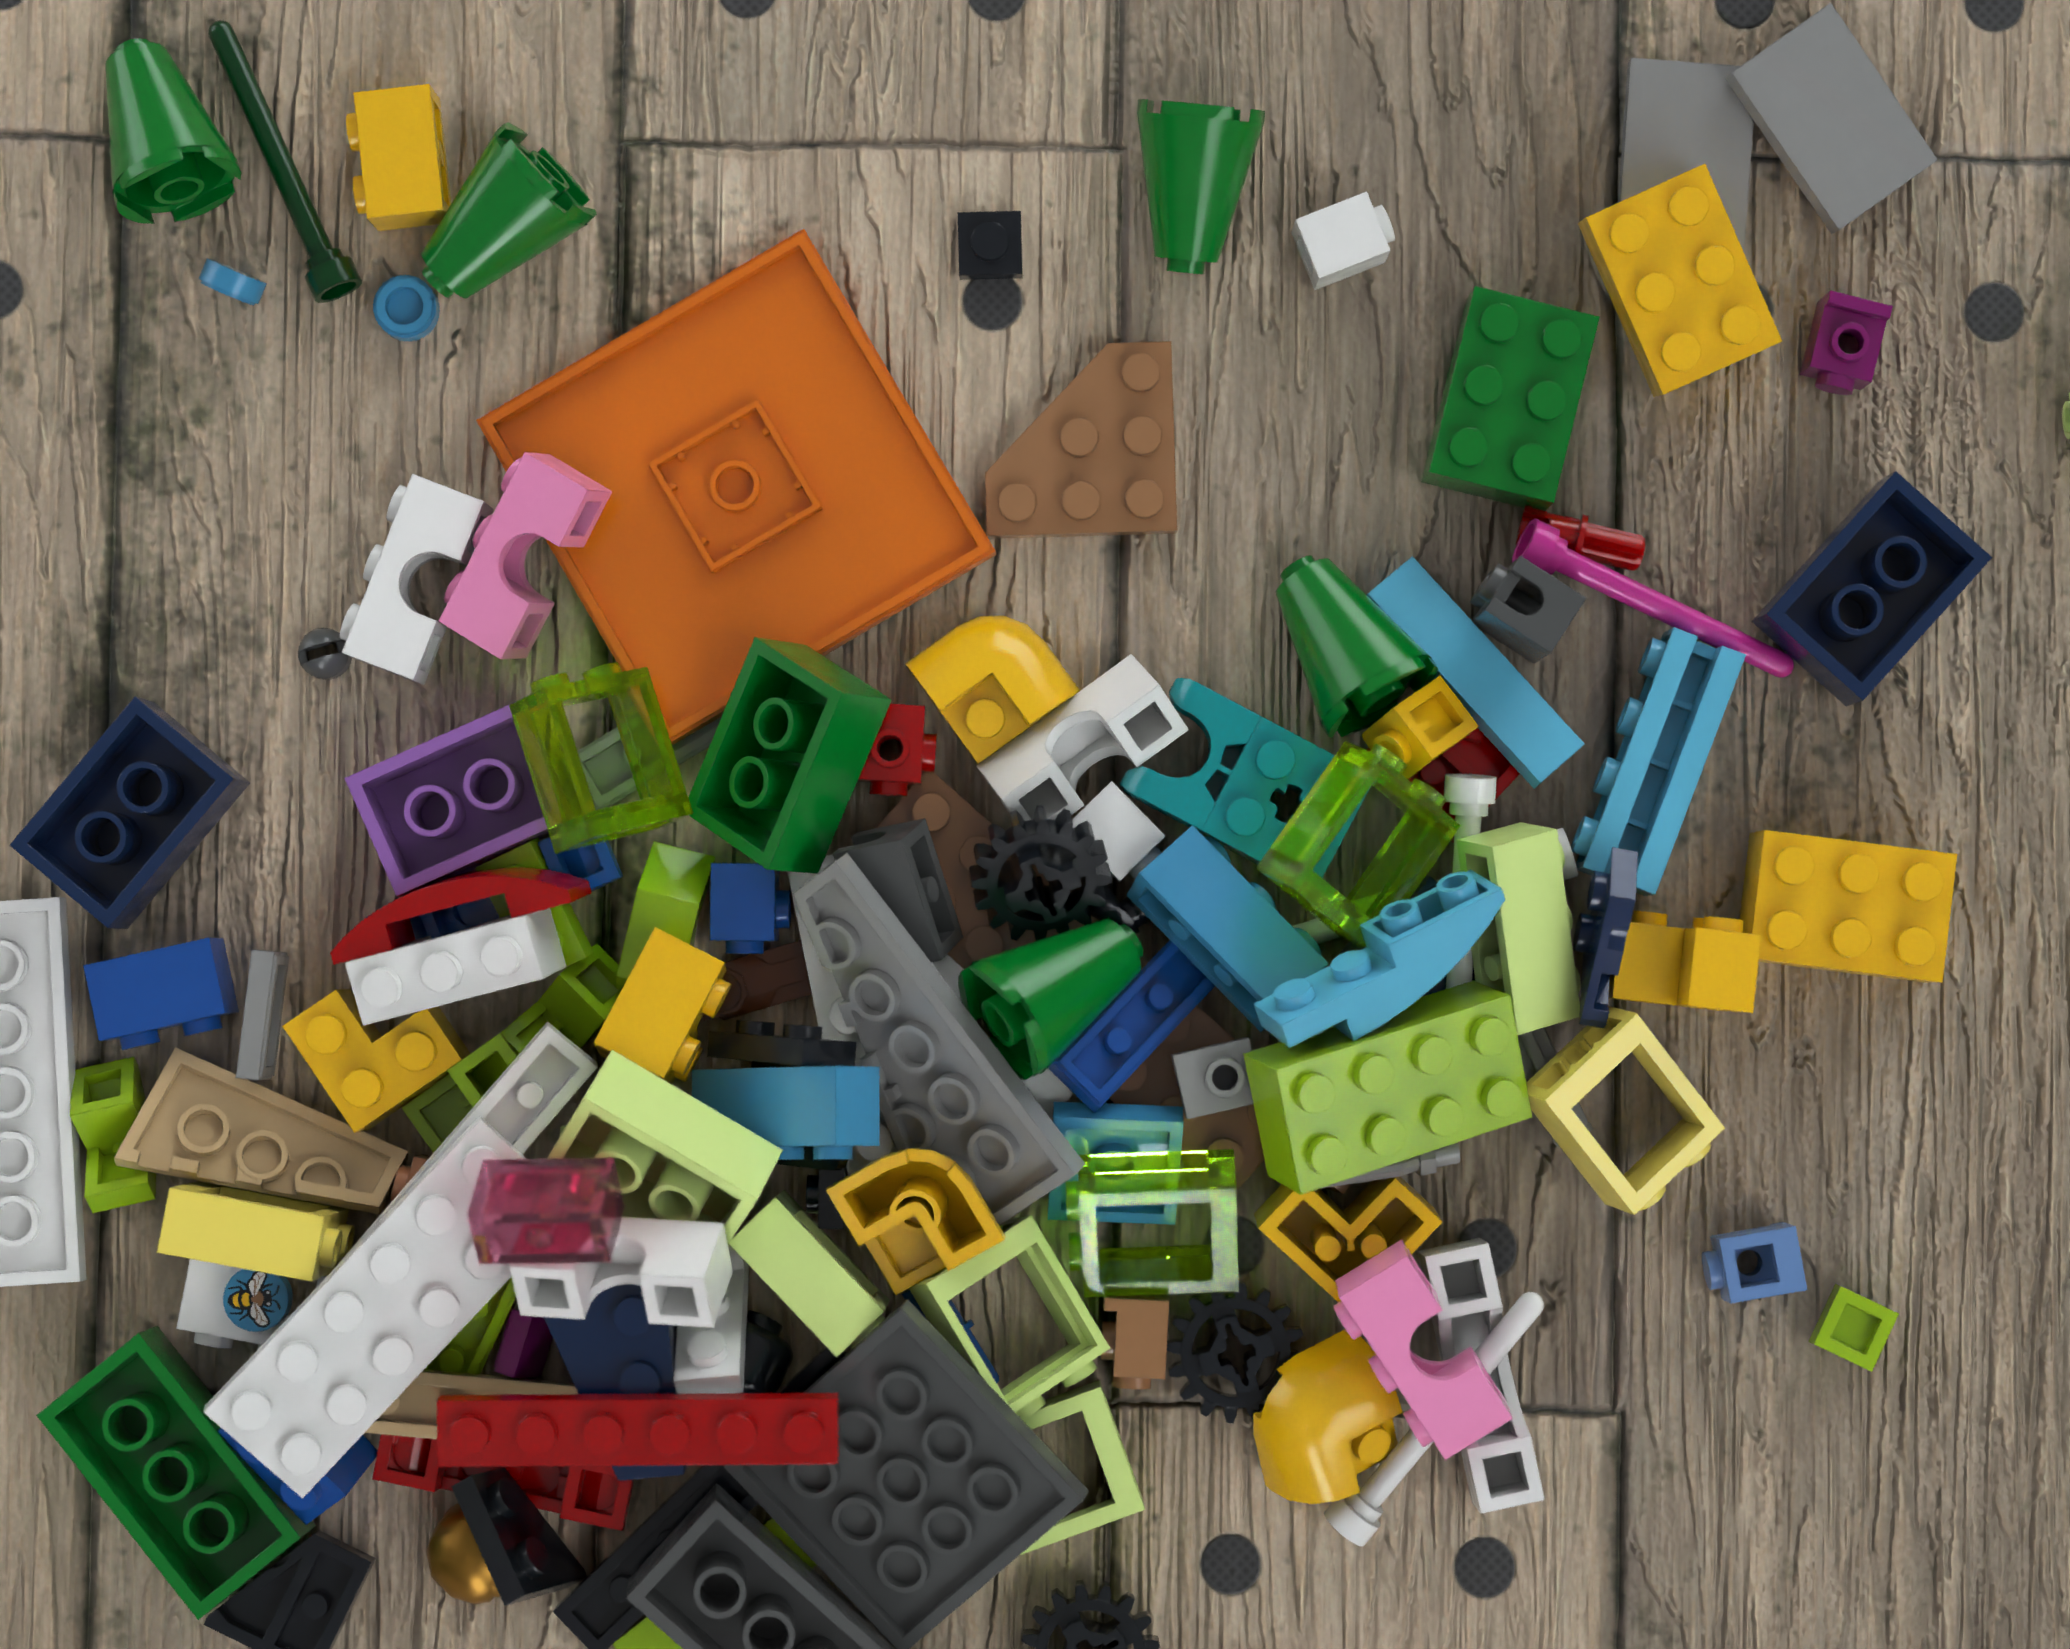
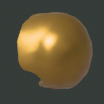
(457, 1561)

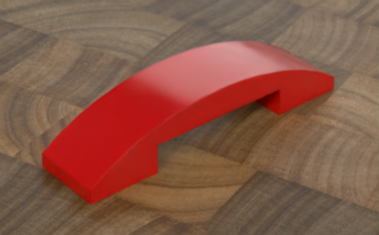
(524, 889)
(576, 1492)

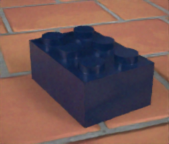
(1871, 589)
(129, 814)

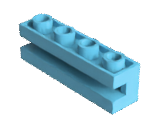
(1660, 755)

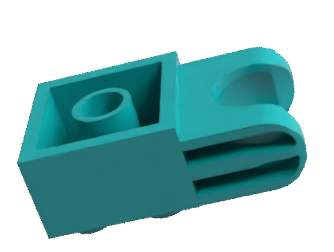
(1242, 770)

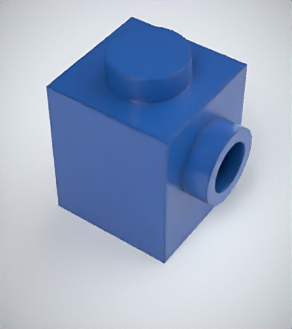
(747, 907)

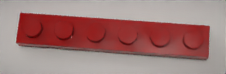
(638, 1429)

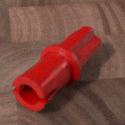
(1591, 540)

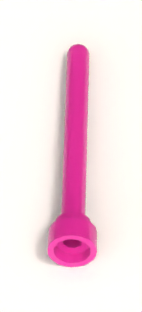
(1548, 551)

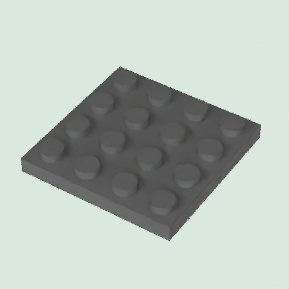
(928, 1483)

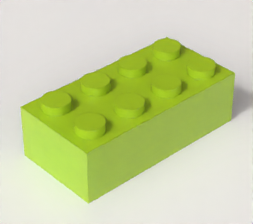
(1398, 1092)

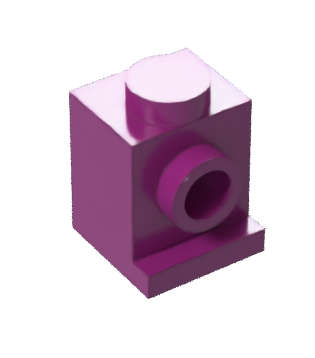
(1824, 359)

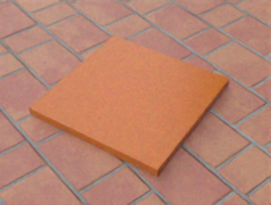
(752, 480)

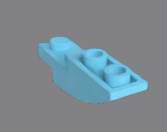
(1404, 957)

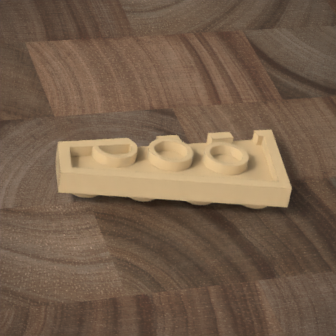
(250, 1138)

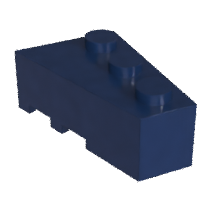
(619, 1354)

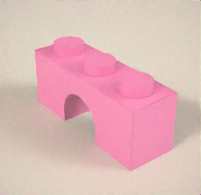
(492, 596)
(1448, 1399)

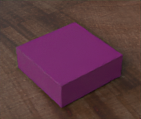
(523, 1346)

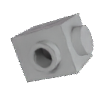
(1213, 1077)

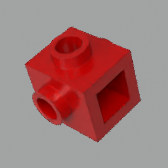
(907, 726)

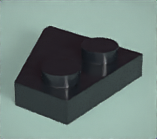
(515, 1538)
(298, 1599)

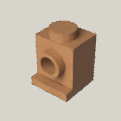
(1136, 1339)

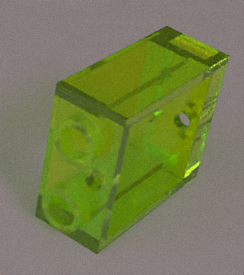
(558, 769)
(1321, 815)
(1155, 1180)

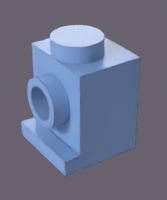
(1777, 1268)

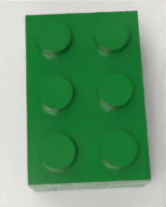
(1510, 399)
(786, 756)

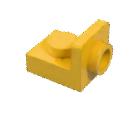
(1422, 726)

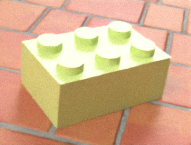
(668, 1148)

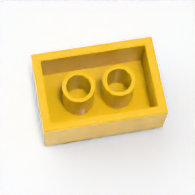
(1679, 281)
(1848, 905)

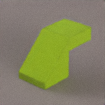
(666, 898)
(572, 1004)
(449, 1100)
(103, 1110)

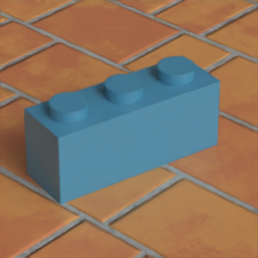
(1223, 922)
(798, 1106)

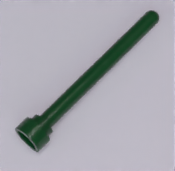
(329, 272)

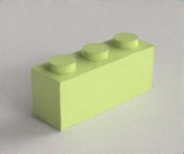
(1529, 939)

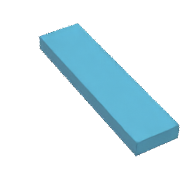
(1478, 674)

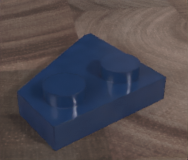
(1604, 932)

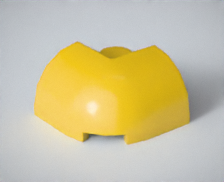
(991, 681)
(915, 1214)
(1325, 1422)

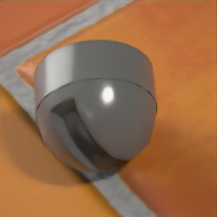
(327, 666)

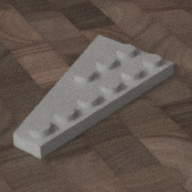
(938, 1068)

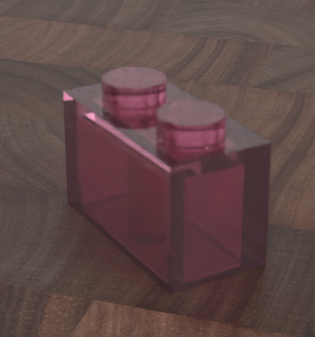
(546, 1211)

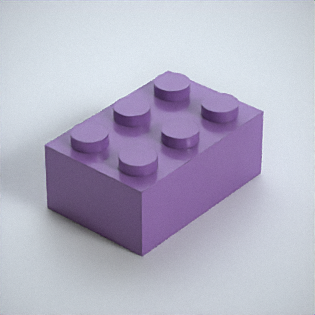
(449, 803)

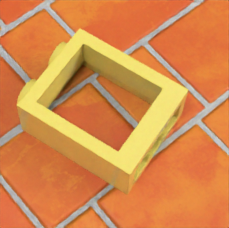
(1579, 1069)
(254, 1230)

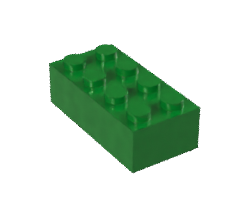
(169, 1474)

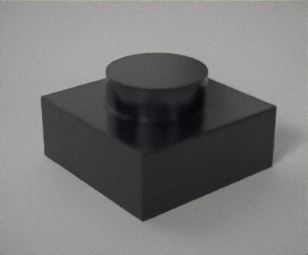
(990, 245)
(819, 1201)

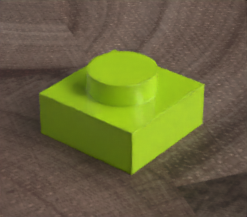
(1853, 1327)

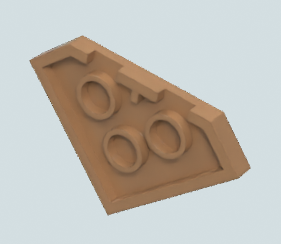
(1095, 455)

